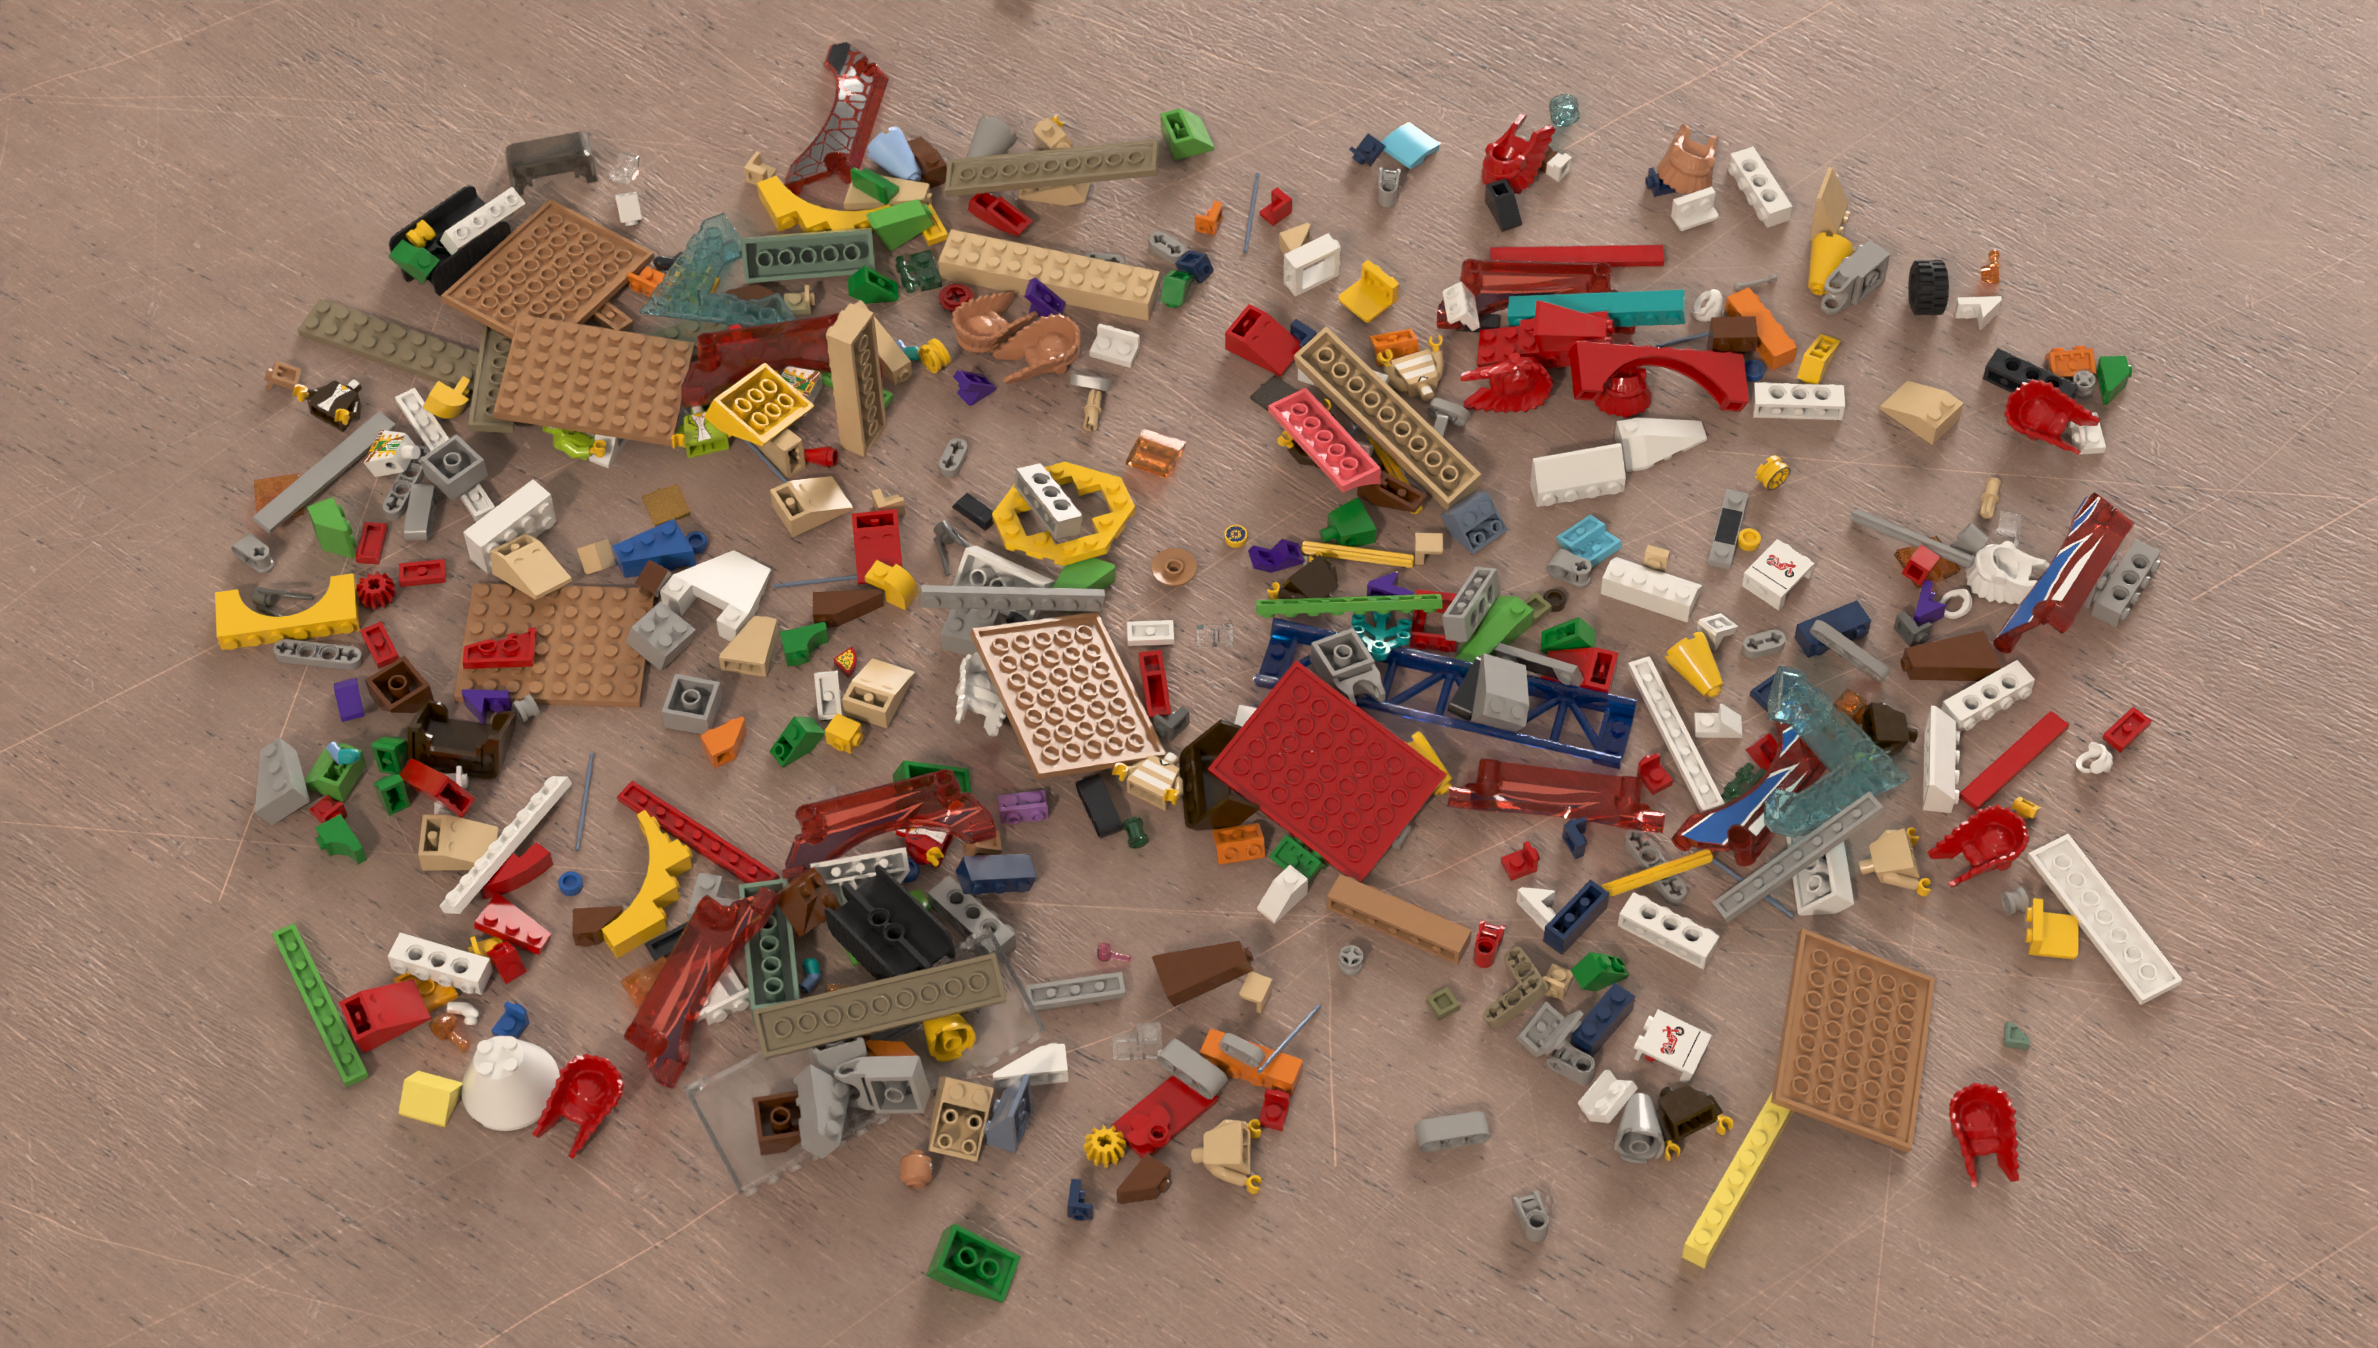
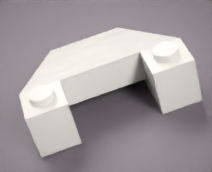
(726, 582)

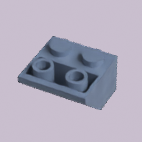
(1474, 521)

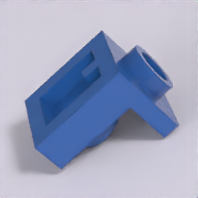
(512, 1022)

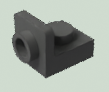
(1909, 631)
(1173, 725)

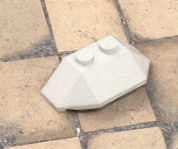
(861, 868)

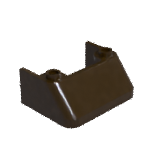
(1205, 797)

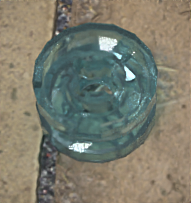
(1564, 110)

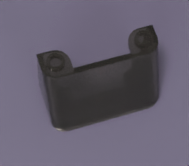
(549, 157)

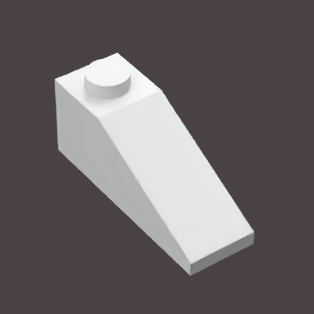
(1044, 1065)

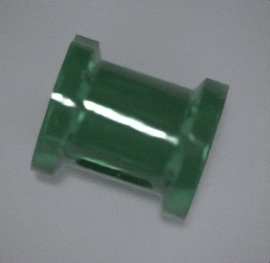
(1135, 832)

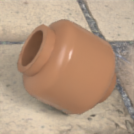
(916, 1169)

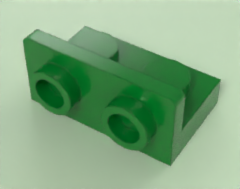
(1293, 853)

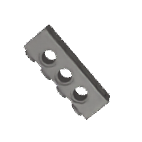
(1048, 501)
(2126, 583)
(1471, 604)
(949, 892)

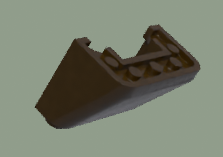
(453, 743)

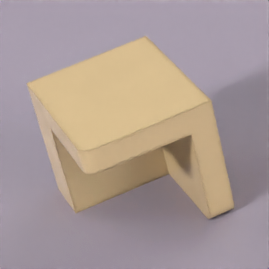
(757, 171)
(888, 503)
(1427, 544)
(596, 556)
(1257, 990)

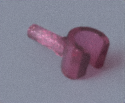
(1104, 953)

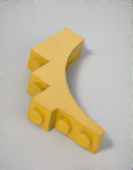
(789, 210)
(645, 915)

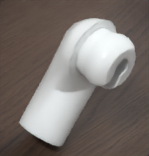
(464, 1009)

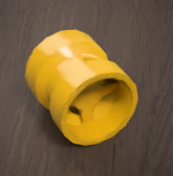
(421, 234)

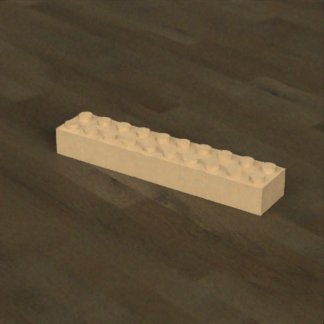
(1072, 277)
(1387, 419)

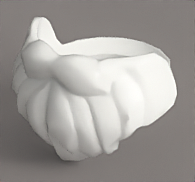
(1713, 307)
(2104, 763)

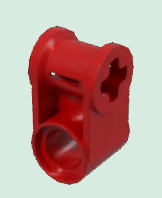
(1488, 940)

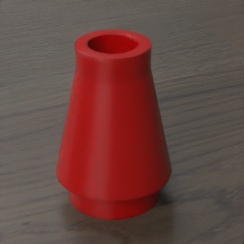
(822, 456)

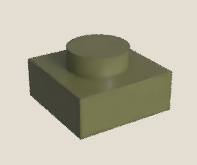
(1539, 605)
(1443, 1003)

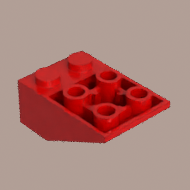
(1261, 340)
(876, 539)
(1594, 664)
(384, 1013)

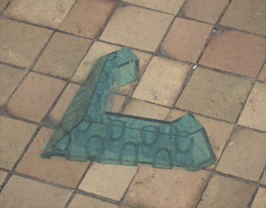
(693, 274)
(1840, 745)

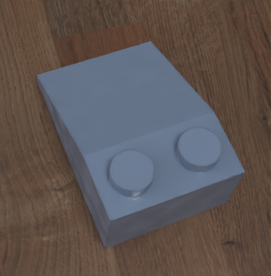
(1010, 1116)

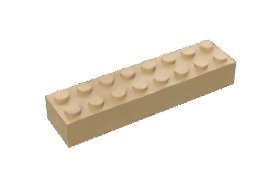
(856, 379)

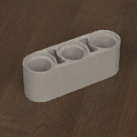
(420, 512)
(1192, 1069)
(1452, 1131)

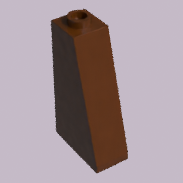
(1951, 659)
(1201, 969)

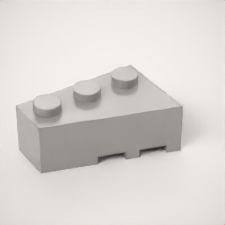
(280, 782)

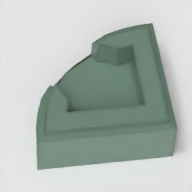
(2015, 1037)

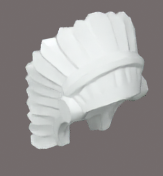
(2003, 573)
(978, 694)

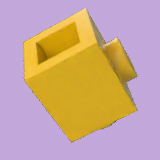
(844, 733)

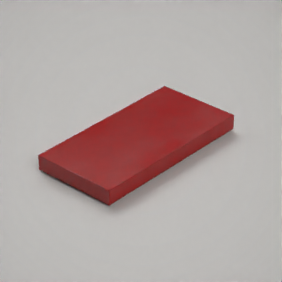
(1179, 1101)

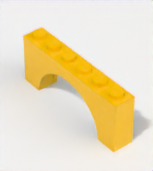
(333, 614)

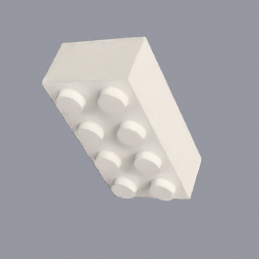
(524, 512)

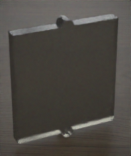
(1271, 392)

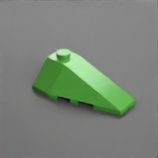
(1502, 624)

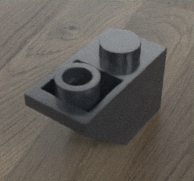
(1503, 204)

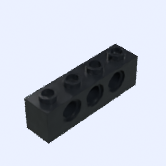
(2011, 371)

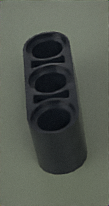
(1463, 700)
(1099, 806)

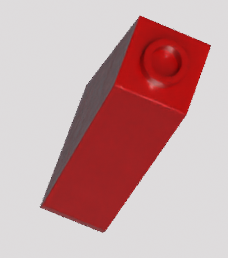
(437, 787)

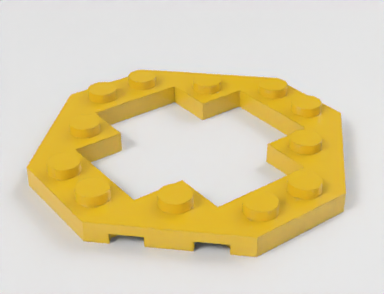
(1041, 544)

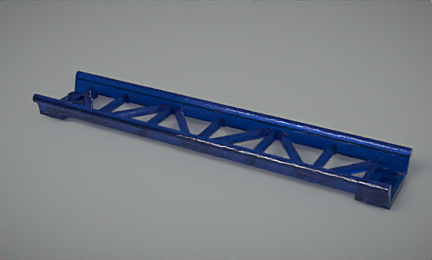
(1608, 745)

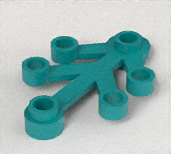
(1379, 649)

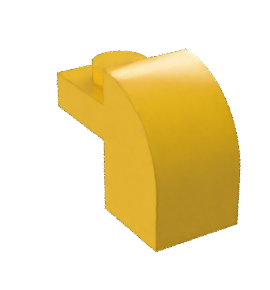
(448, 402)
(895, 581)

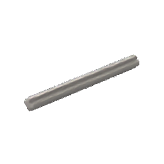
(1911, 538)

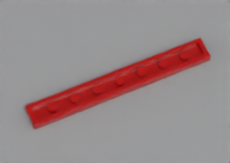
(1613, 255)
(696, 835)

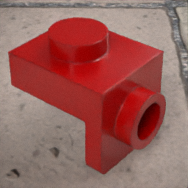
(506, 961)

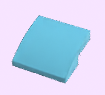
(1410, 145)
(1589, 540)

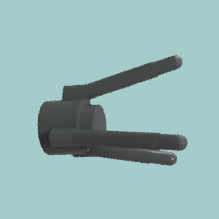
(947, 535)
(267, 597)

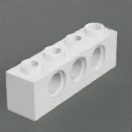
(1759, 187)
(500, 209)
(1798, 401)
(1994, 687)
(1674, 941)
(431, 954)

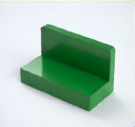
(874, 185)

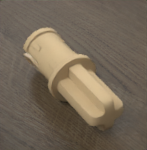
(1092, 410)
(1990, 498)

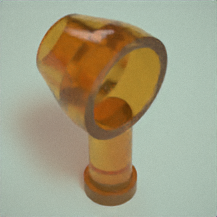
(1990, 272)
(443, 1028)

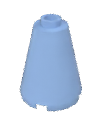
(894, 155)

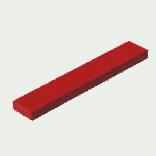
(2013, 760)

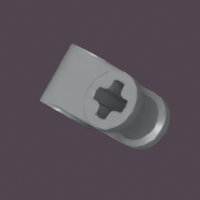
(1388, 187)
(1970, 540)
(253, 553)
(1569, 566)
(1568, 1062)
(1531, 1212)

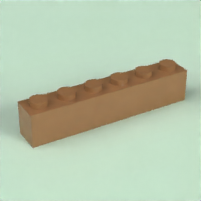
(1399, 919)

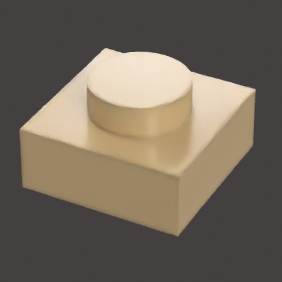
(1656, 558)

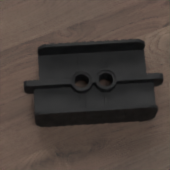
(440, 219)
(883, 900)

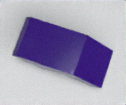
(1281, 556)
(349, 699)

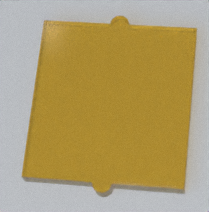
(666, 505)

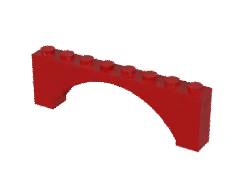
(1716, 372)

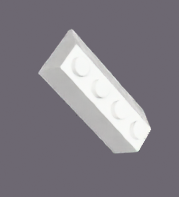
(1578, 475)
(990, 570)
(1650, 589)
(1940, 762)
(1824, 884)

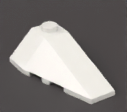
(1651, 440)

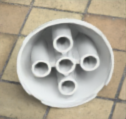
(508, 1083)

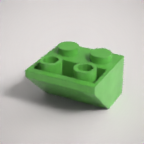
(1184, 134)
(332, 528)
(332, 778)

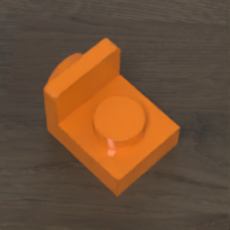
(1210, 223)

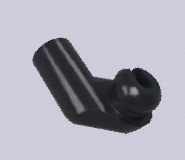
(665, 262)

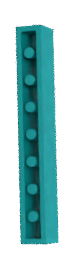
(1624, 308)

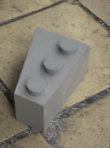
(823, 1110)

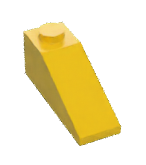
(1817, 359)

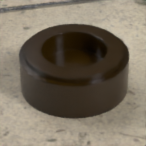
(1556, 599)

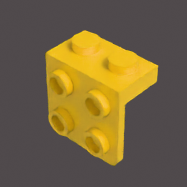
(1371, 293)
(2051, 933)

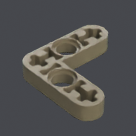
(1525, 985)

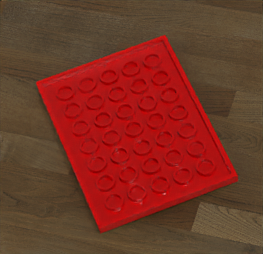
(1327, 772)

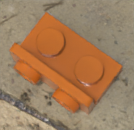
(645, 281)
(1399, 342)
(2068, 362)
(1239, 843)

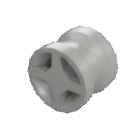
(2085, 382)
(526, 708)
(2014, 901)
(1347, 956)

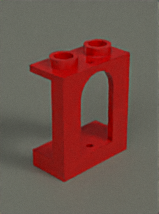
(1426, 640)

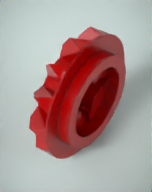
(946, 296)

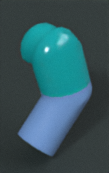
(910, 352)
(343, 756)
(813, 972)

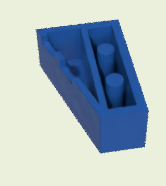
(661, 544)

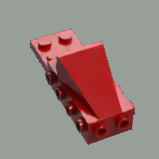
(1546, 336)

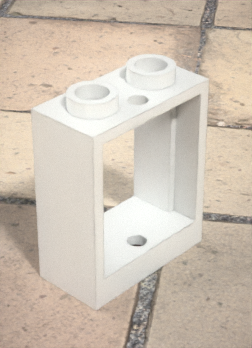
(1306, 255)

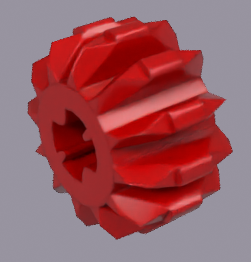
(376, 590)

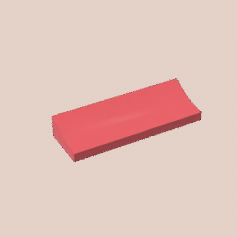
(1325, 441)

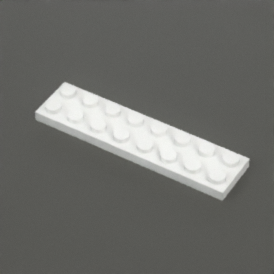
(2104, 919)

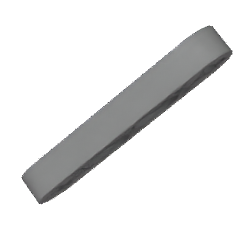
(403, 481)
(1849, 651)
(316, 657)
(1648, 847)

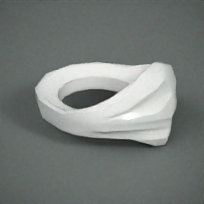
(1966, 606)

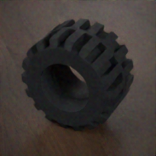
(1928, 287)

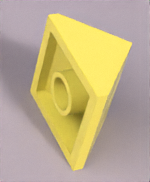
(429, 1098)

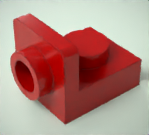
(1653, 774)
(327, 809)
(1521, 862)
(1274, 1109)

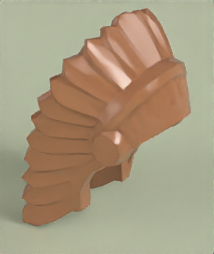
(1687, 163)
(981, 325)
(1047, 347)

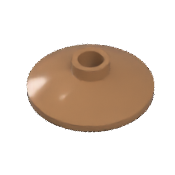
(1174, 560)

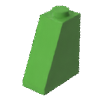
(900, 222)
(1087, 575)

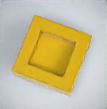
(2025, 808)

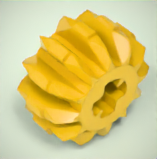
(1104, 1146)

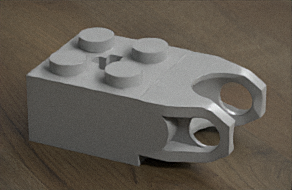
(1856, 277)
(1347, 665)
(886, 1083)

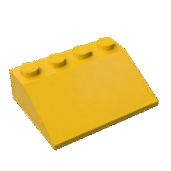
(758, 407)

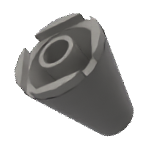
(991, 138)
(1639, 1131)

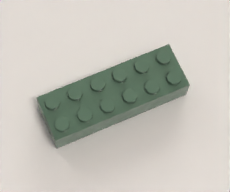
(807, 255)
(771, 955)

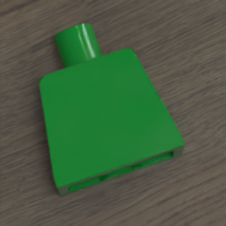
(1349, 525)

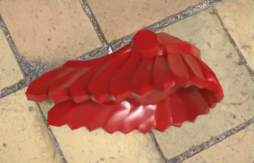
(1516, 158)
(1515, 385)
(1625, 393)
(2044, 413)
(1986, 840)
(582, 1095)
(1985, 1125)

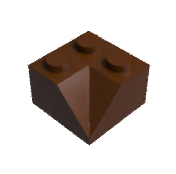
(1733, 334)
(399, 687)
(805, 901)
(777, 1122)

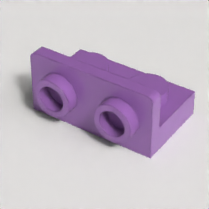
(1023, 807)

